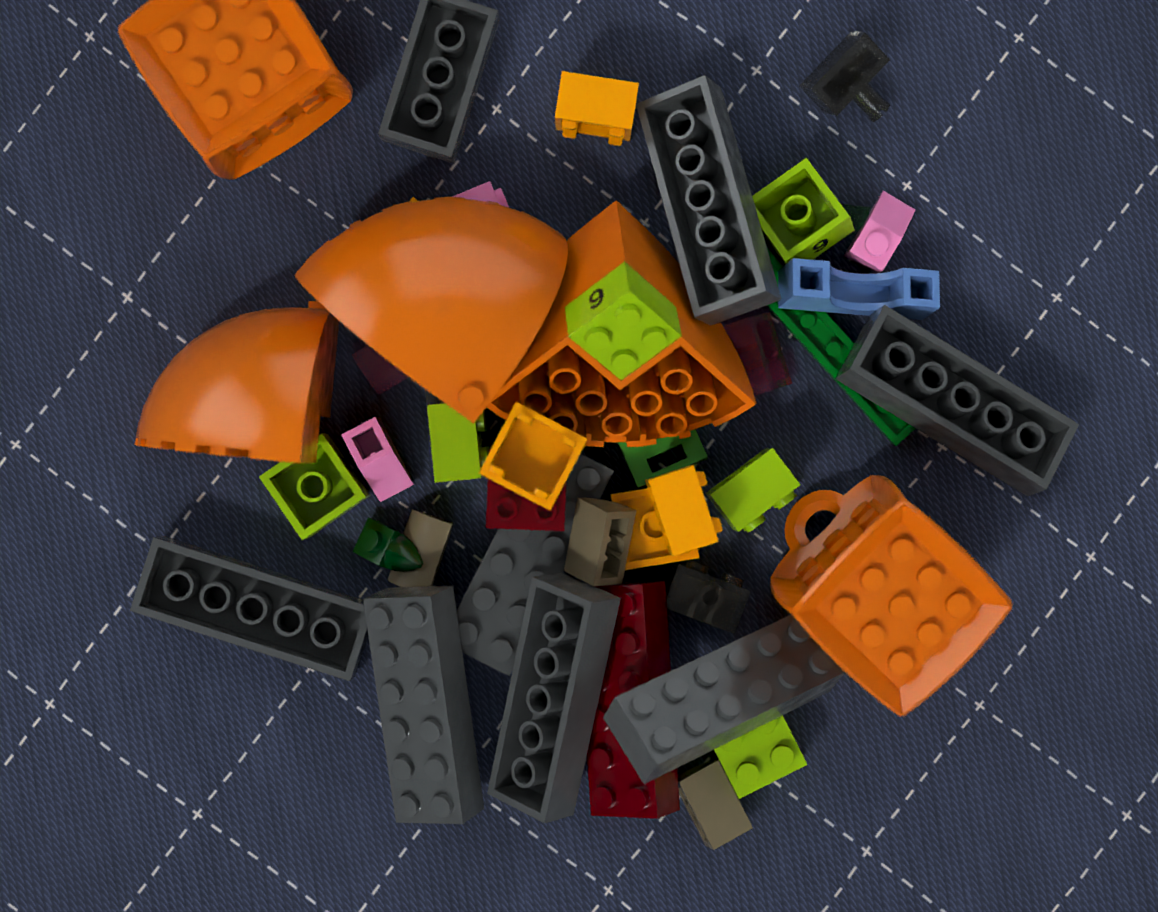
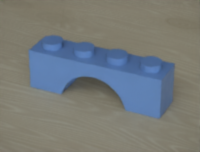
(821, 288)

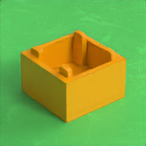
(596, 107)
(533, 456)
(683, 510)
(647, 541)

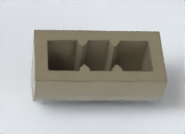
(431, 538)
(599, 541)
(712, 804)

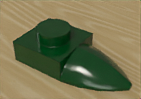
(387, 547)

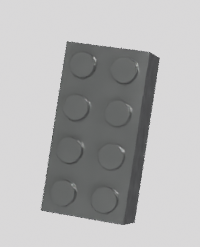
(439, 77)

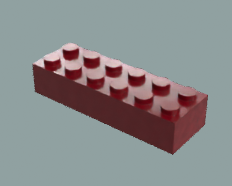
(635, 657)

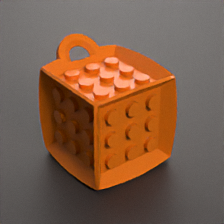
(236, 76)
(886, 592)

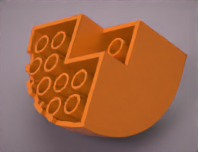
(443, 291)
(248, 388)
(674, 392)

